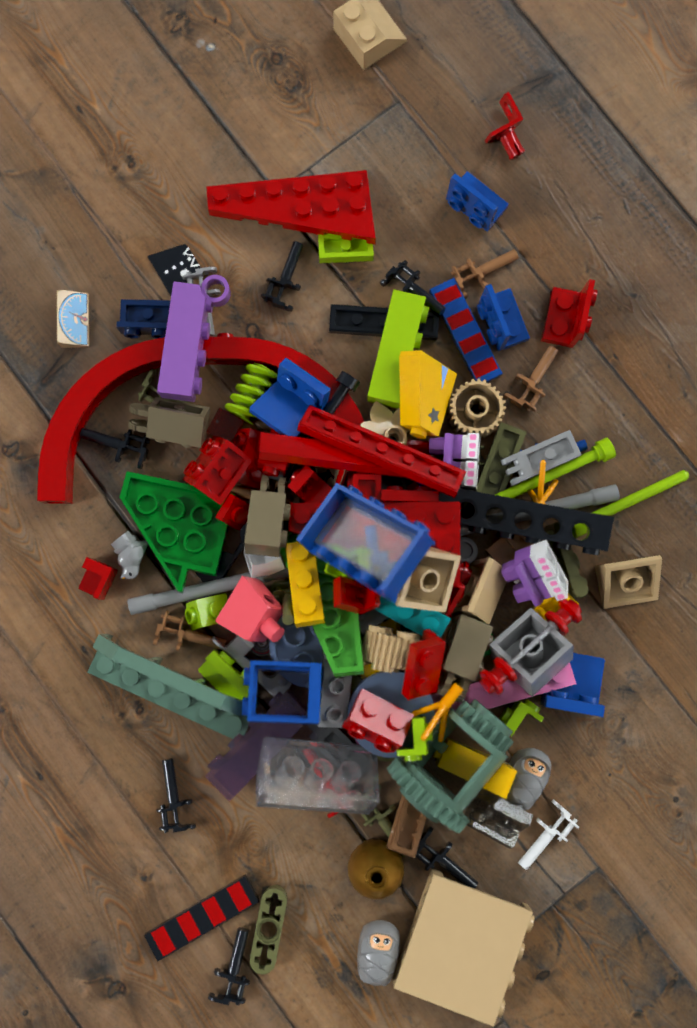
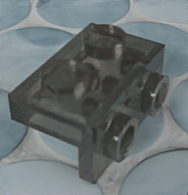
(497, 818)

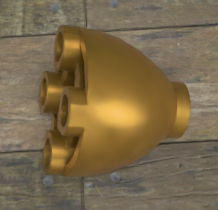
(375, 857)

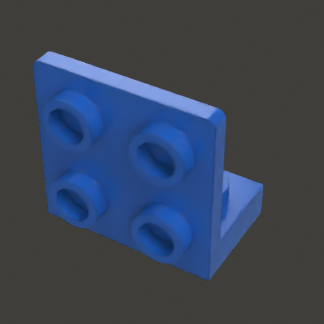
(475, 200)
(502, 318)
(289, 399)
(585, 694)

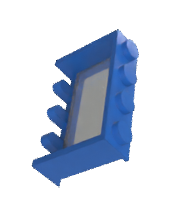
(366, 540)

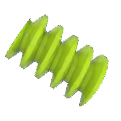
(250, 391)

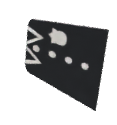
(173, 264)

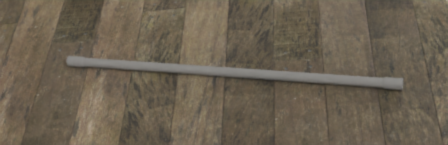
(153, 601)

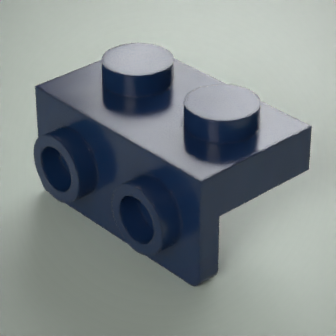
(143, 318)

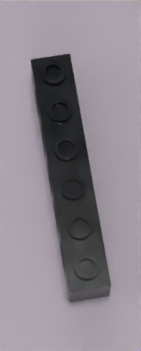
(598, 525)

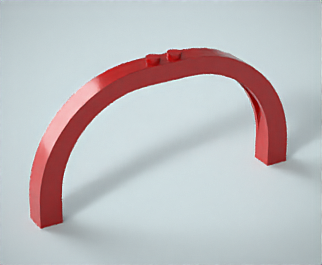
(84, 397)

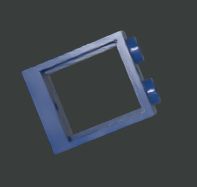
(314, 692)

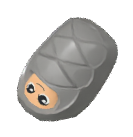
(531, 777)
(378, 952)

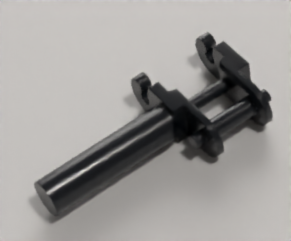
(285, 281)
(412, 287)
(117, 443)
(173, 800)
(444, 861)
(233, 970)

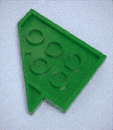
(176, 525)

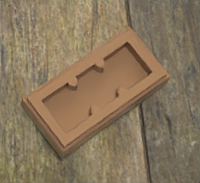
(406, 829)

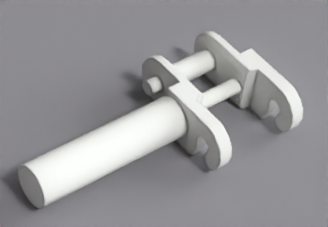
(547, 835)

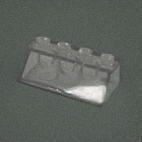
(317, 776)

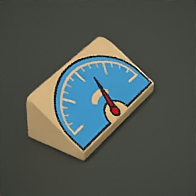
(72, 319)

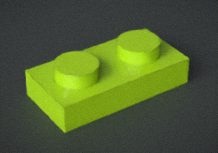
(335, 249)

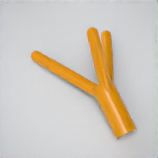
(540, 497)
(443, 708)

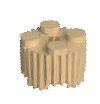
(487, 400)
(387, 650)

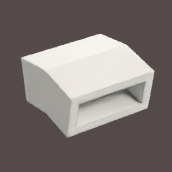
(263, 565)

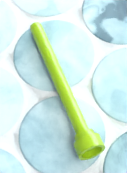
(601, 451)
(634, 498)

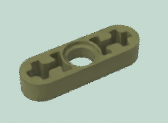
(258, 936)

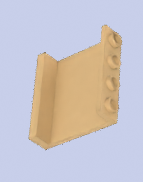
(462, 949)

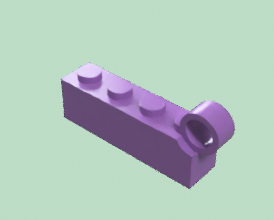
(185, 338)

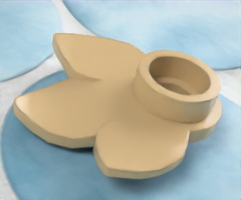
(386, 423)

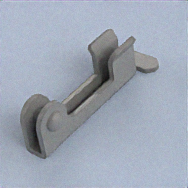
(237, 649)

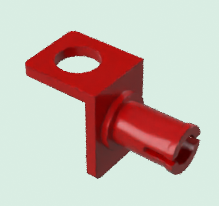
(506, 133)

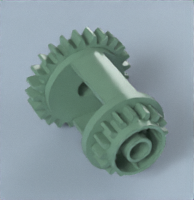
(428, 792)

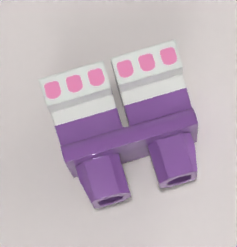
(460, 452)
(538, 572)

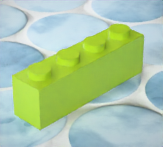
(399, 335)

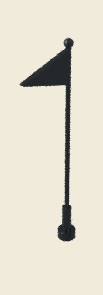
(227, 559)

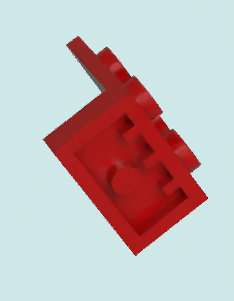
(568, 315)
(217, 468)

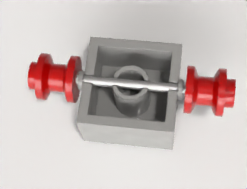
(532, 649)

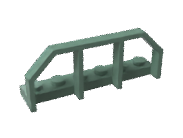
(168, 688)

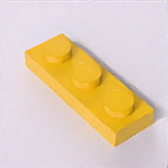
(304, 586)

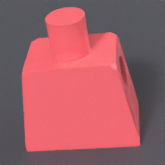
(252, 612)

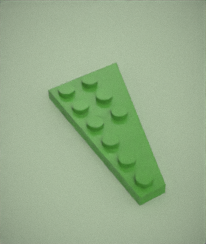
(340, 632)

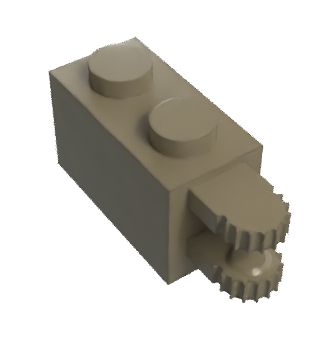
(172, 422)
(266, 520)
(464, 653)

